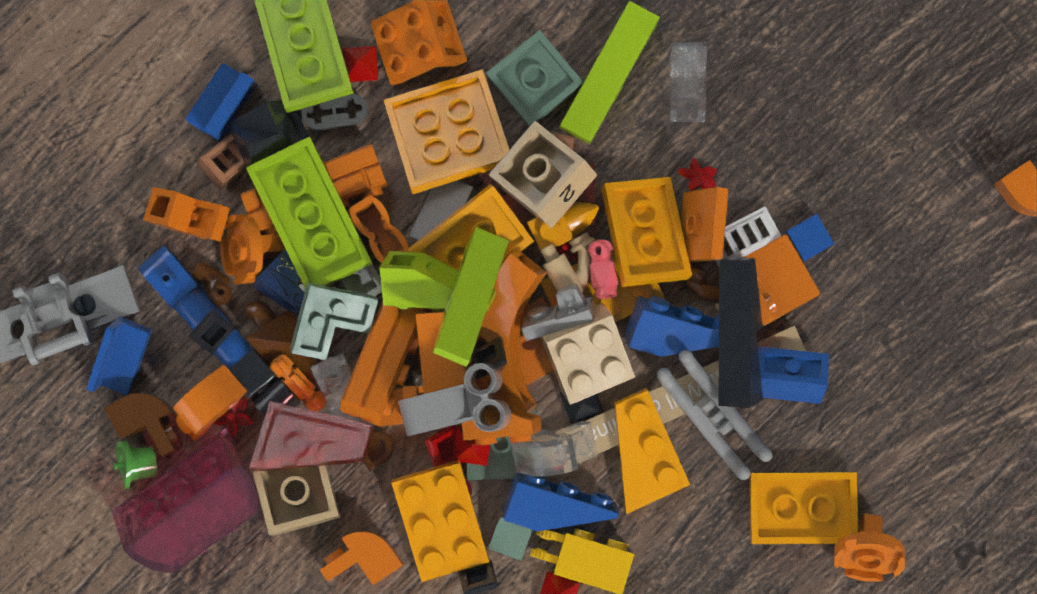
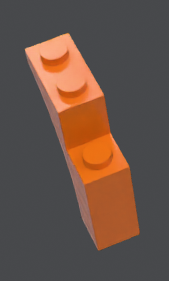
(514, 288)
(443, 373)

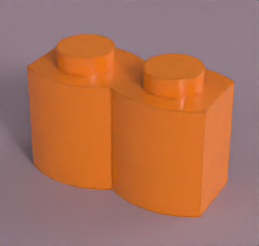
(376, 226)

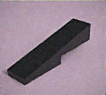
(738, 323)

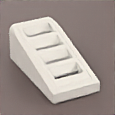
(738, 227)

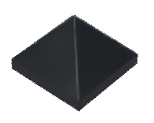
(211, 331)
(490, 353)
(583, 409)
(478, 579)

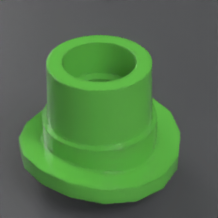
(135, 463)

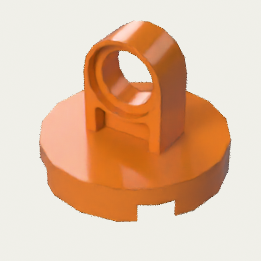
(246, 248)
(869, 552)

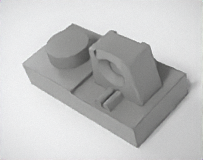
(571, 311)

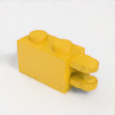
(588, 560)

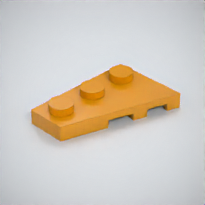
(646, 453)

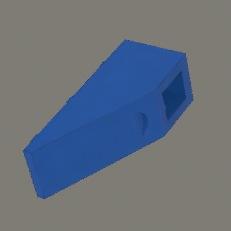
(668, 329)
(549, 505)

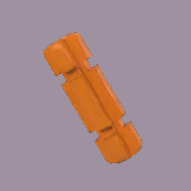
(298, 383)

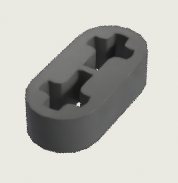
(336, 121)

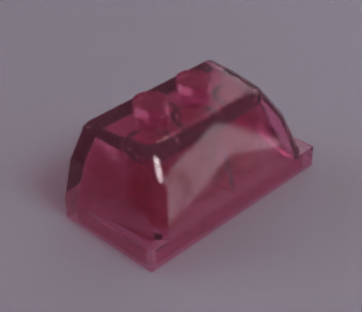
(188, 507)

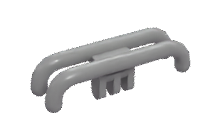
(711, 418)

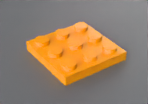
(447, 131)

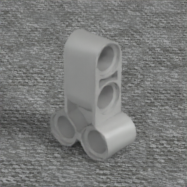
(456, 405)

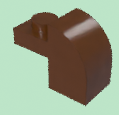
(141, 412)

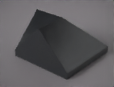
(266, 131)

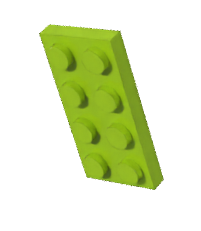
(304, 51)
(309, 214)

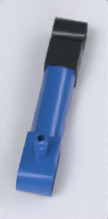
(186, 296)

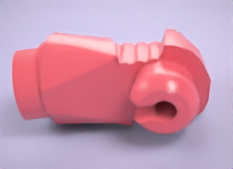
(602, 269)

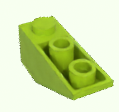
(417, 281)

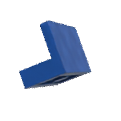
(221, 102)
(119, 356)
(793, 374)

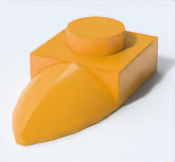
(570, 225)

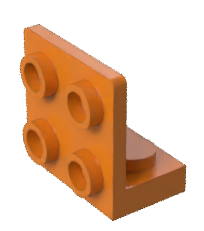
(417, 39)
(781, 279)

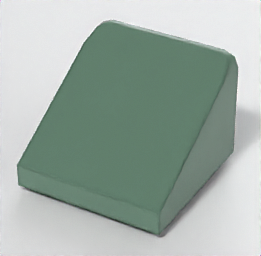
(510, 539)

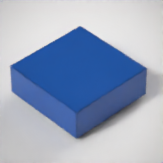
(809, 238)

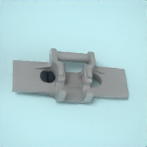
(58, 303)

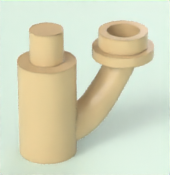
(559, 268)

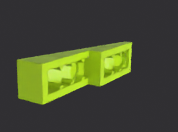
(609, 72)
(470, 296)

